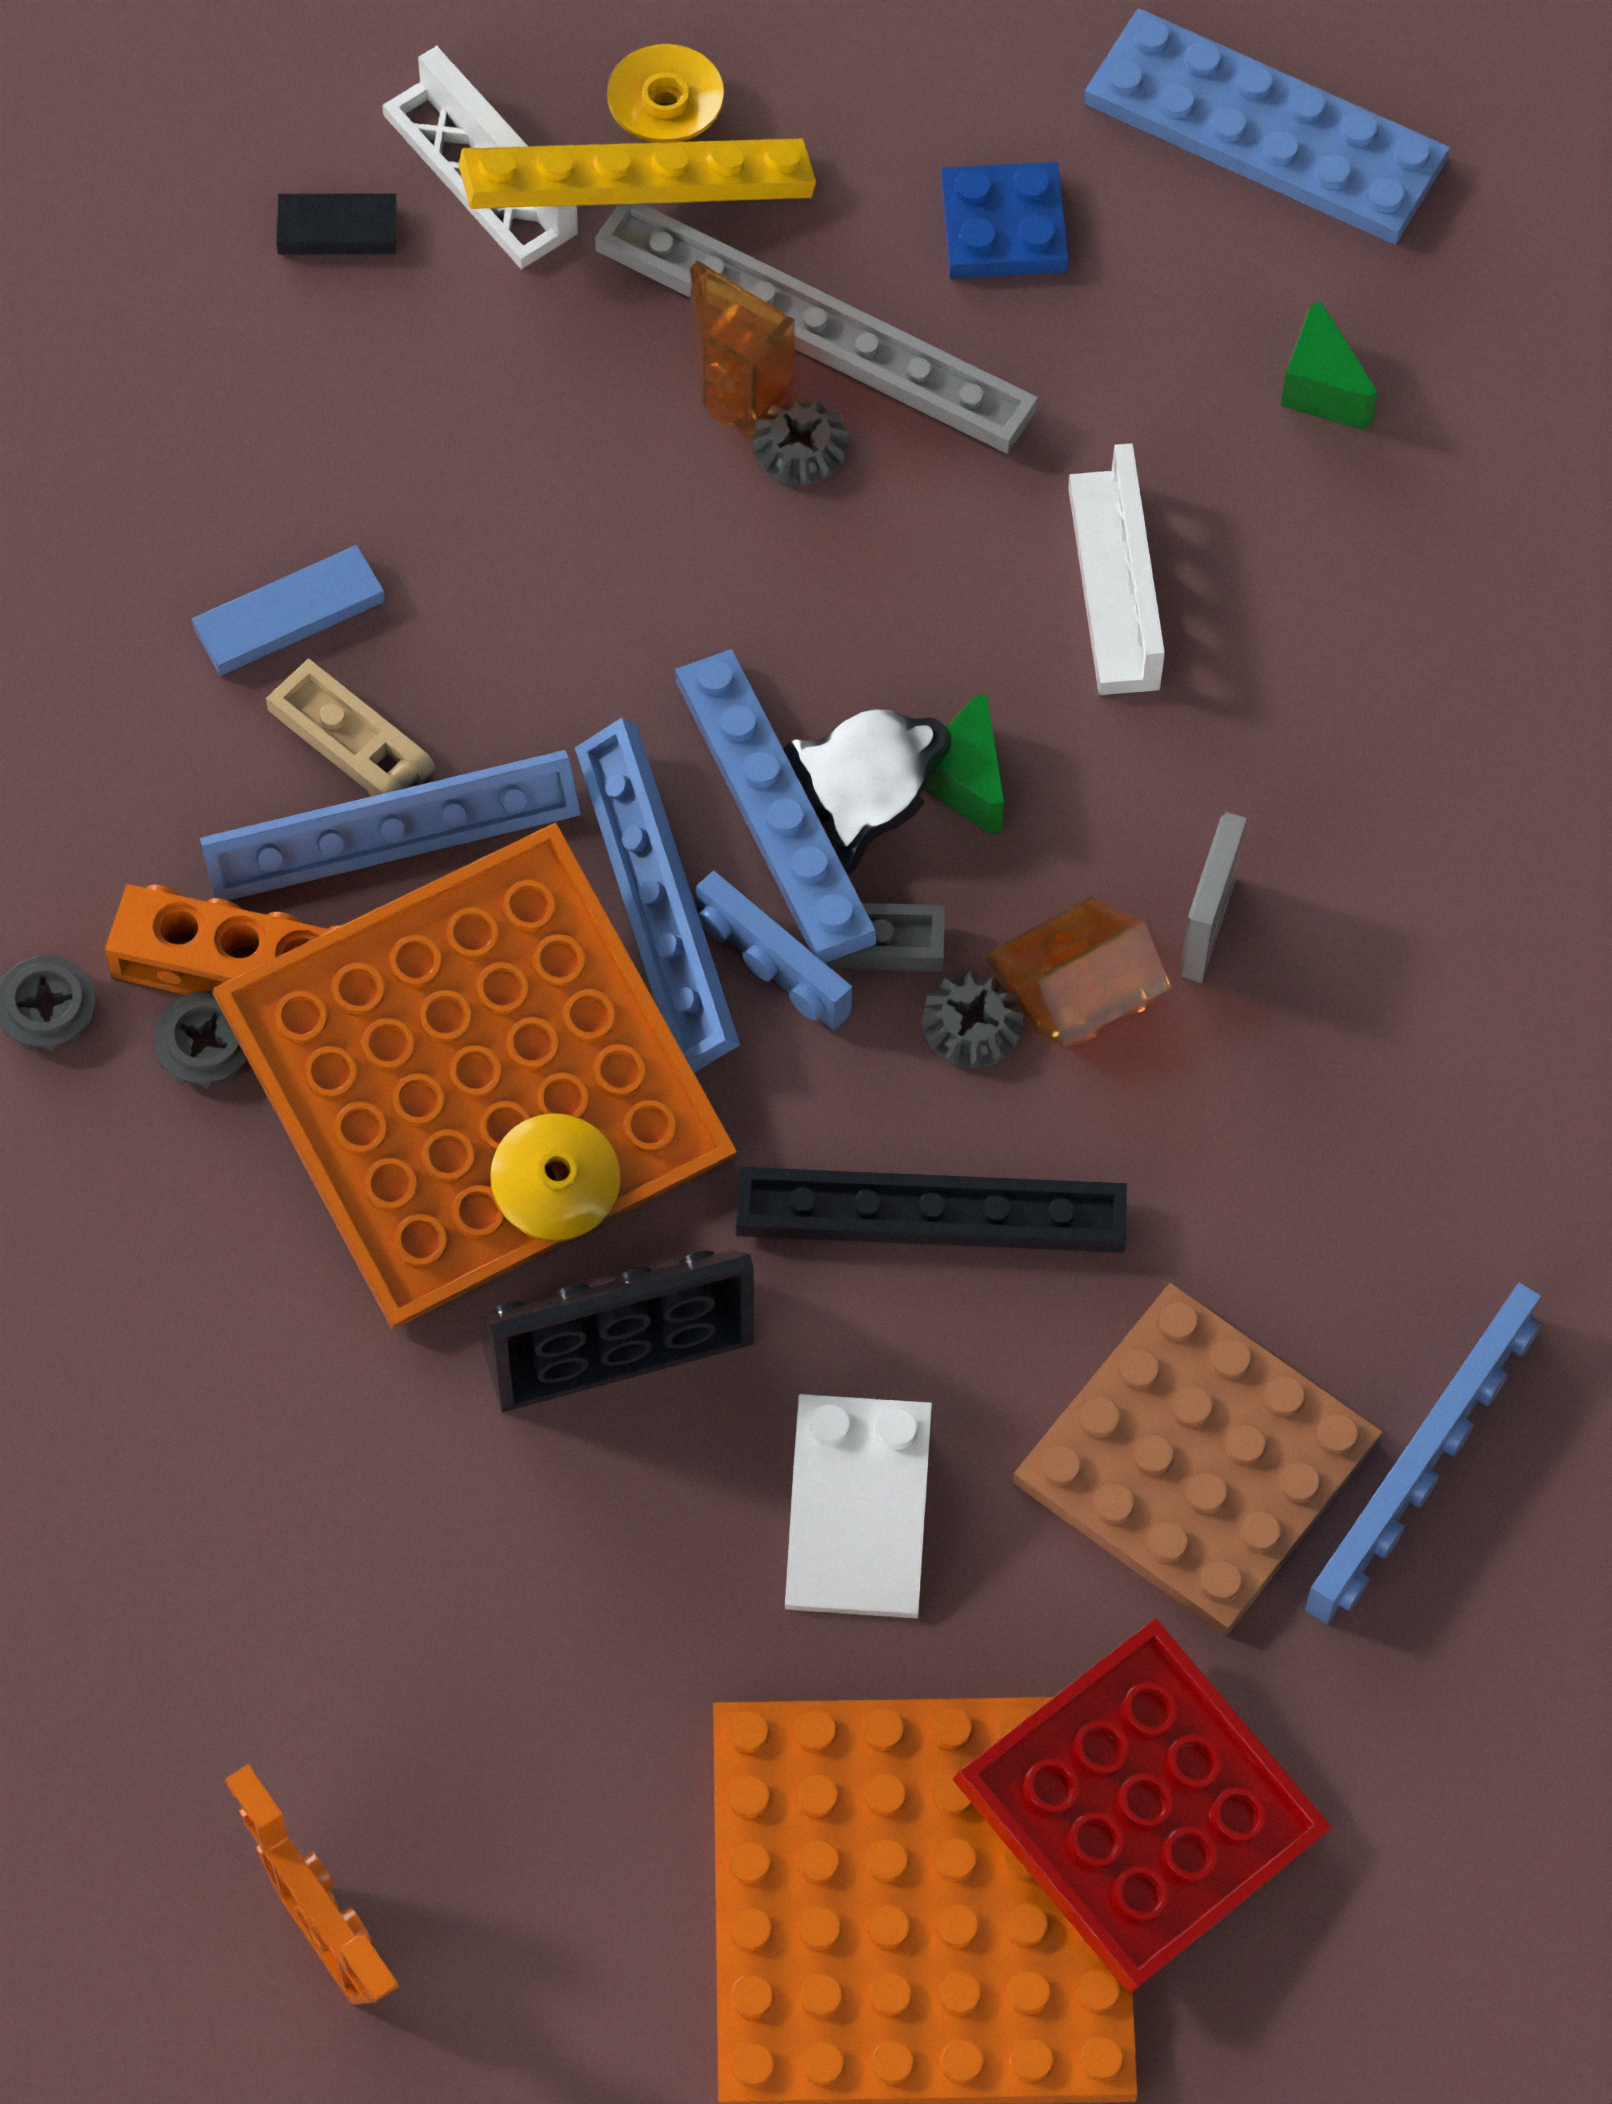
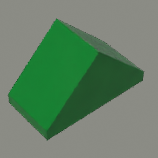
(1327, 376)
(970, 771)

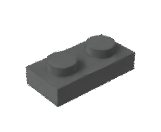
(906, 939)

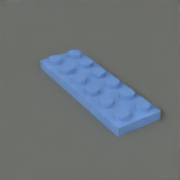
(1266, 126)

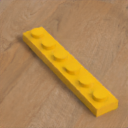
(636, 173)

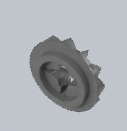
(795, 462)
(22, 989)
(983, 1043)
(175, 1050)

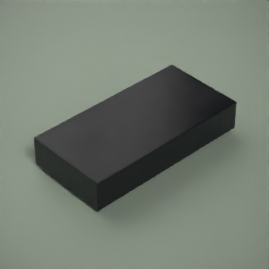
(336, 224)

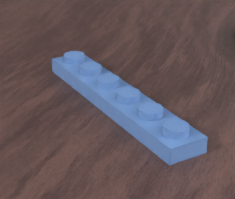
(775, 807)
(390, 826)
(656, 893)
(1413, 1474)

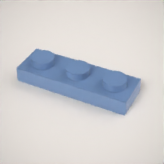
(773, 952)

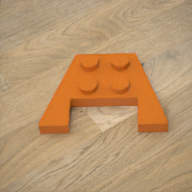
(307, 1895)

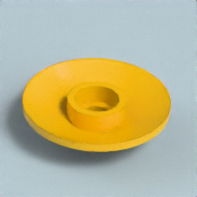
(665, 76)
(550, 1207)

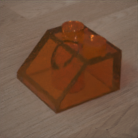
(739, 349)
(1081, 971)

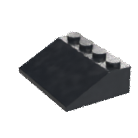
(619, 1328)

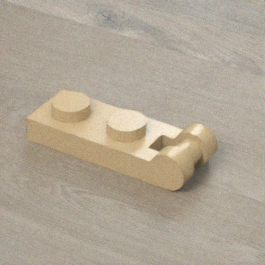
(347, 731)

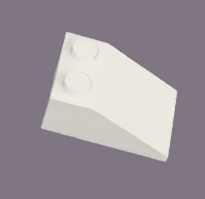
(858, 1506)

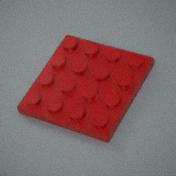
(1142, 1805)

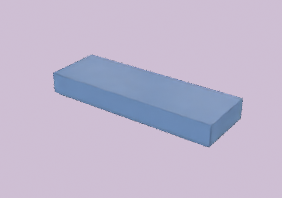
(288, 610)

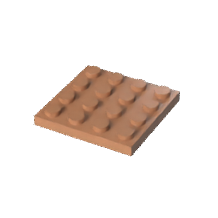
(1197, 1458)

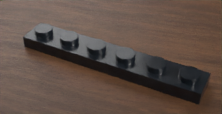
(931, 1209)

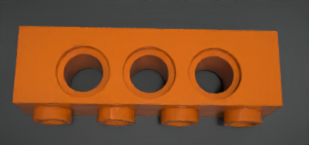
(153, 915)

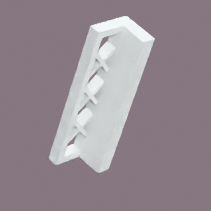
(479, 126)
(1117, 577)

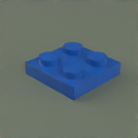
(1004, 220)

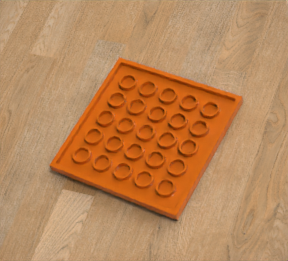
(440, 1030)
(885, 1927)

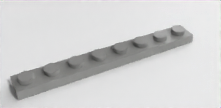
(828, 327)

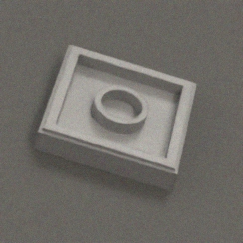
(1212, 897)

